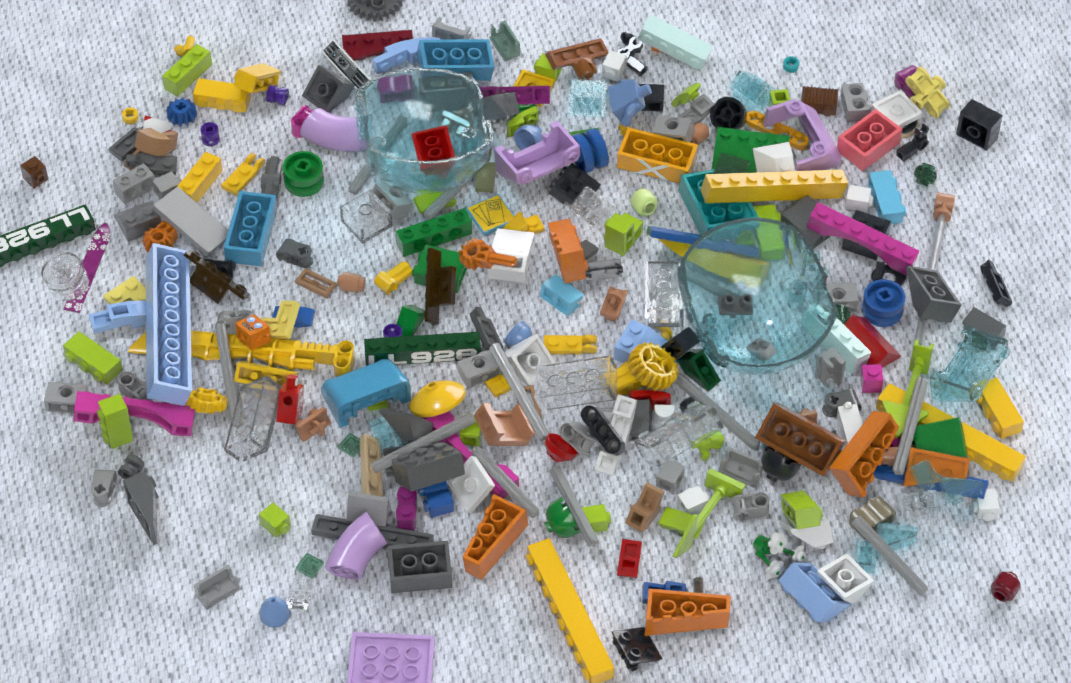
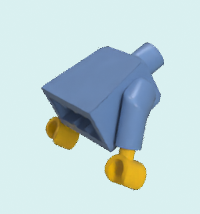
(627, 100)

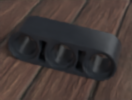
(595, 425)

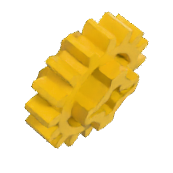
(207, 401)

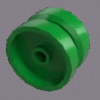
(303, 173)

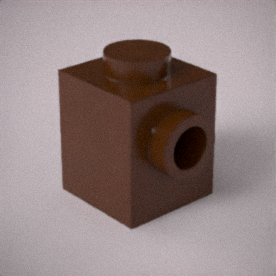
(34, 172)

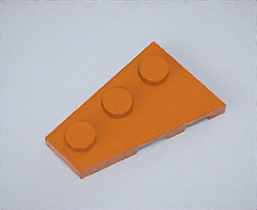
(943, 464)

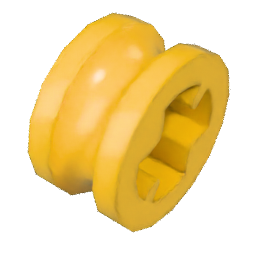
(130, 120)

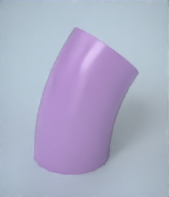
(331, 131)
(355, 548)

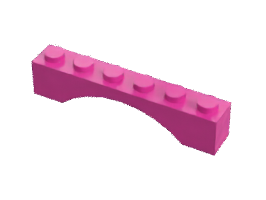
(833, 223)
(171, 417)
(455, 442)

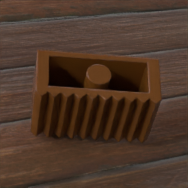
(821, 99)

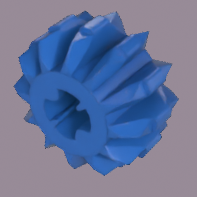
(181, 111)

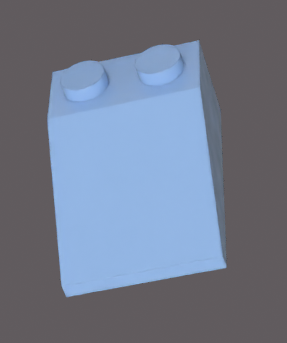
(633, 336)

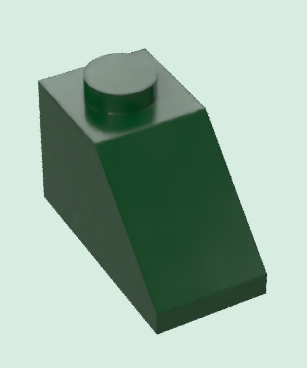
(699, 368)

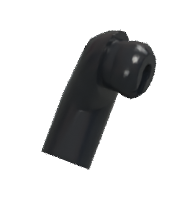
(625, 37)

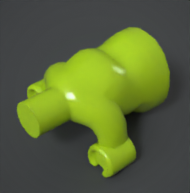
(714, 441)

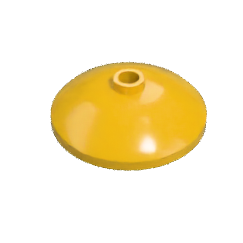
(437, 398)

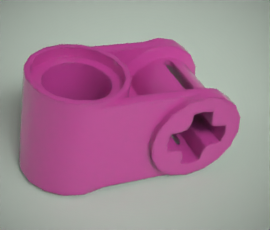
(298, 119)

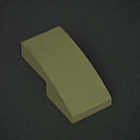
(486, 178)

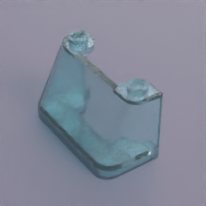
(970, 368)

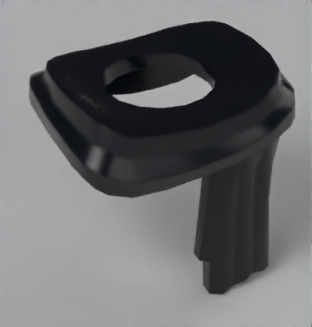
(882, 268)

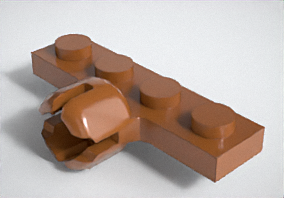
(579, 57)

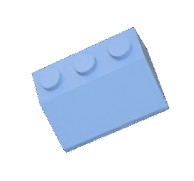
(812, 592)

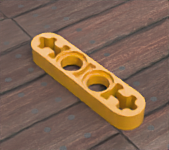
(778, 129)

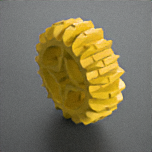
(653, 366)

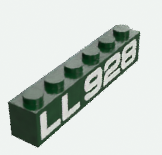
(45, 234)
(422, 348)

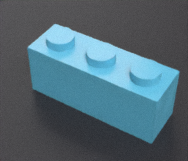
(886, 197)

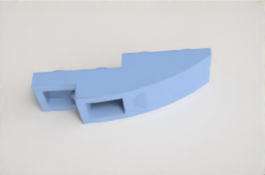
(397, 54)
(119, 315)

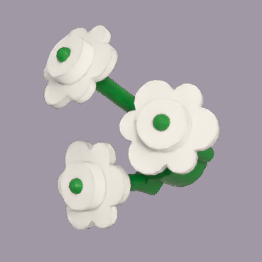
(773, 546)

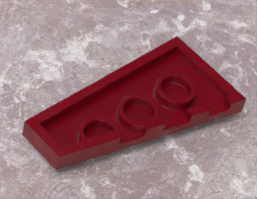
(370, 44)

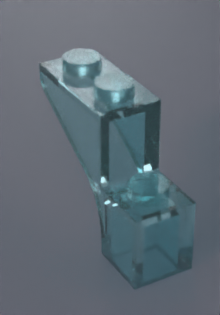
(951, 488)
(894, 535)

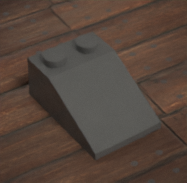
(931, 295)
(142, 500)

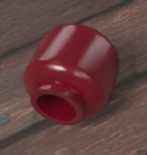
(1005, 586)

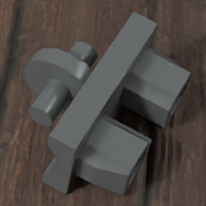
(735, 305)

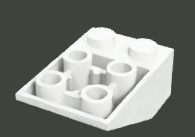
(513, 244)

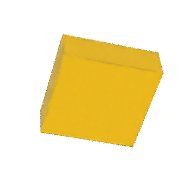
(497, 385)

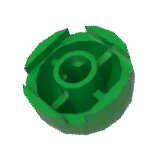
(560, 520)

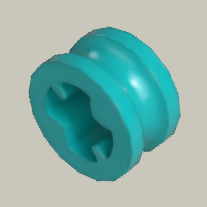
(791, 69)

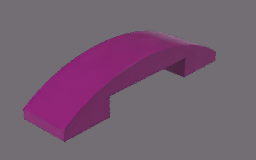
(524, 94)

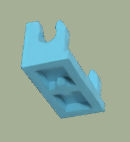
(561, 295)

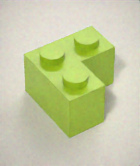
(622, 232)

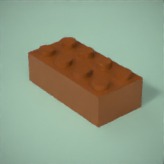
(800, 439)

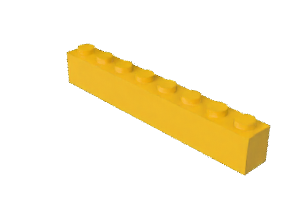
(773, 186)
(980, 447)
(570, 612)

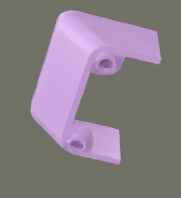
(823, 149)

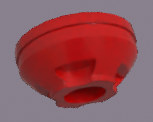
(559, 449)

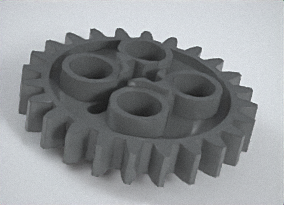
(375, 8)

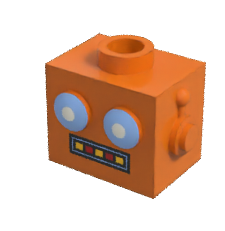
(253, 332)

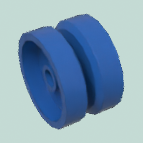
(592, 151)
(883, 303)

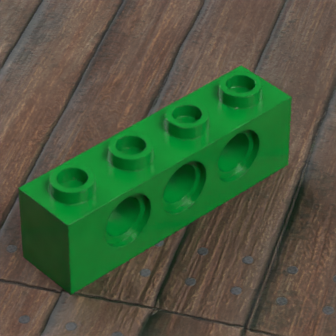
(434, 232)

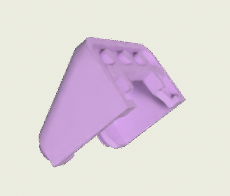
(542, 158)

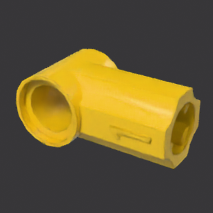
(390, 280)

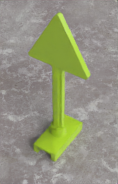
(919, 364)
(722, 486)

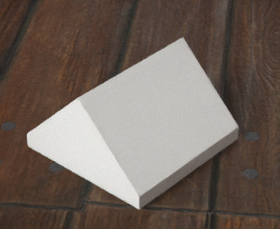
(846, 578)

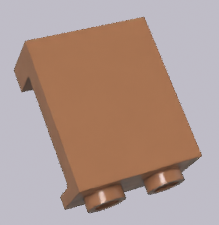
(504, 427)

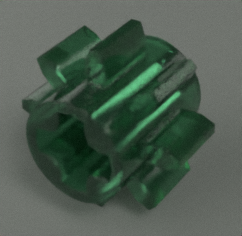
(925, 174)
(842, 313)

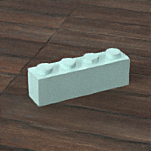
(674, 42)
(848, 346)

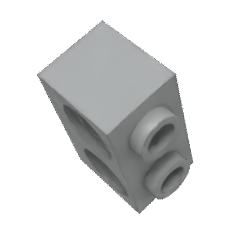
(854, 101)
(133, 183)

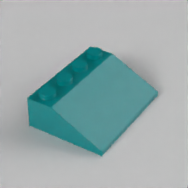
(710, 214)

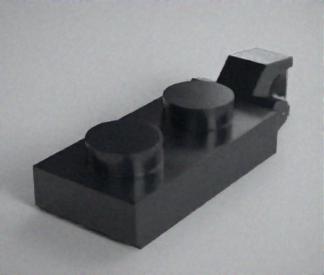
(996, 284)

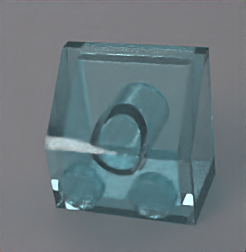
(751, 89)
(588, 97)

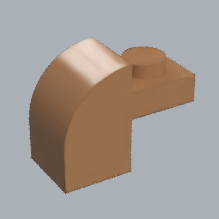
(156, 143)
(646, 509)

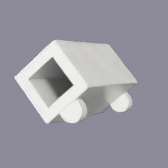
(848, 420)

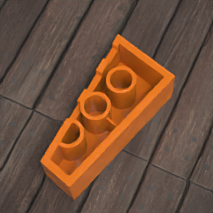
(568, 250)
(863, 453)
(494, 536)
(685, 611)

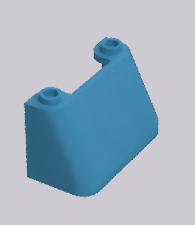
(365, 388)

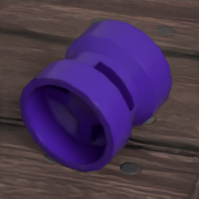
(279, 94)
(210, 134)
(392, 330)

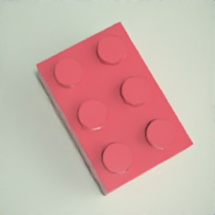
(869, 139)

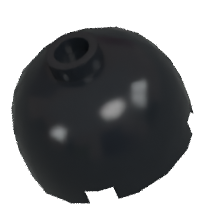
(728, 113)
(778, 465)

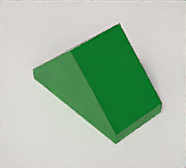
(410, 319)

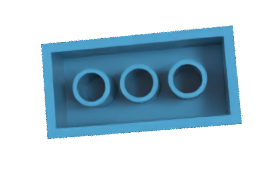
(458, 56)
(250, 228)

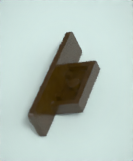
(212, 281)
(439, 286)

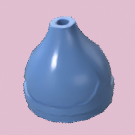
(527, 136)
(519, 333)
(274, 612)

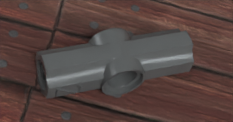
(272, 176)

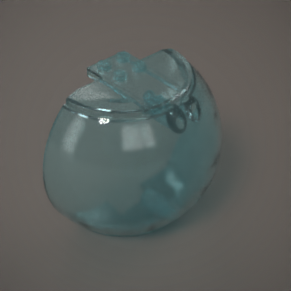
(417, 101)
(785, 288)

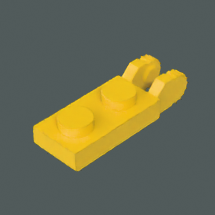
(243, 174)
(570, 344)

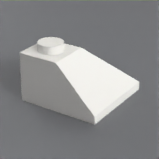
(774, 158)
(526, 356)
(814, 536)

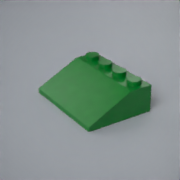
(741, 144)

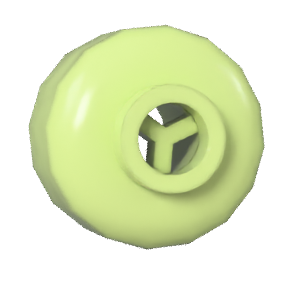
(643, 202)

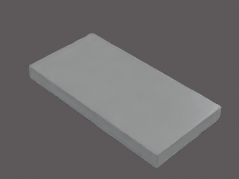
(191, 221)

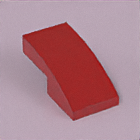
(655, 397)
(629, 558)

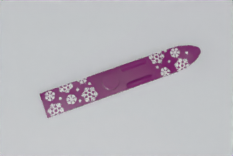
(91, 263)

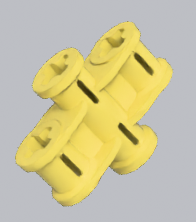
(928, 92)

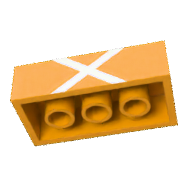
(656, 155)

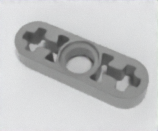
(761, 349)

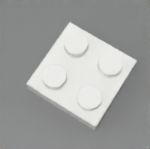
(898, 109)
(472, 486)

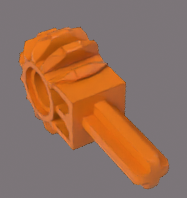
(163, 234)
(484, 256)

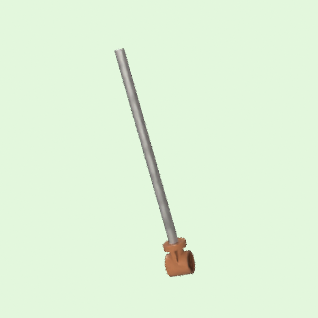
(942, 213)

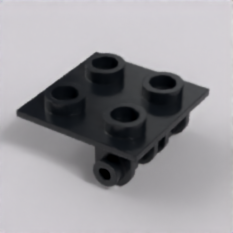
(635, 647)

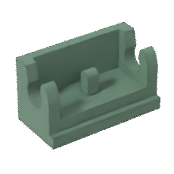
(505, 41)

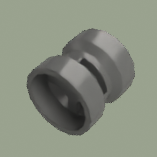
(132, 466)

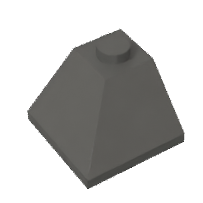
(327, 89)
(407, 425)

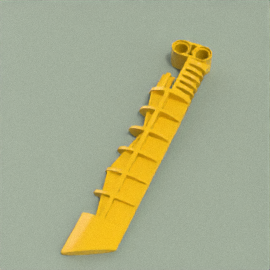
(280, 352)

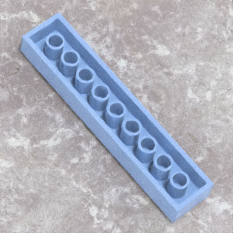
(168, 325)

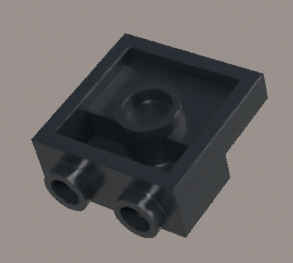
(571, 184)

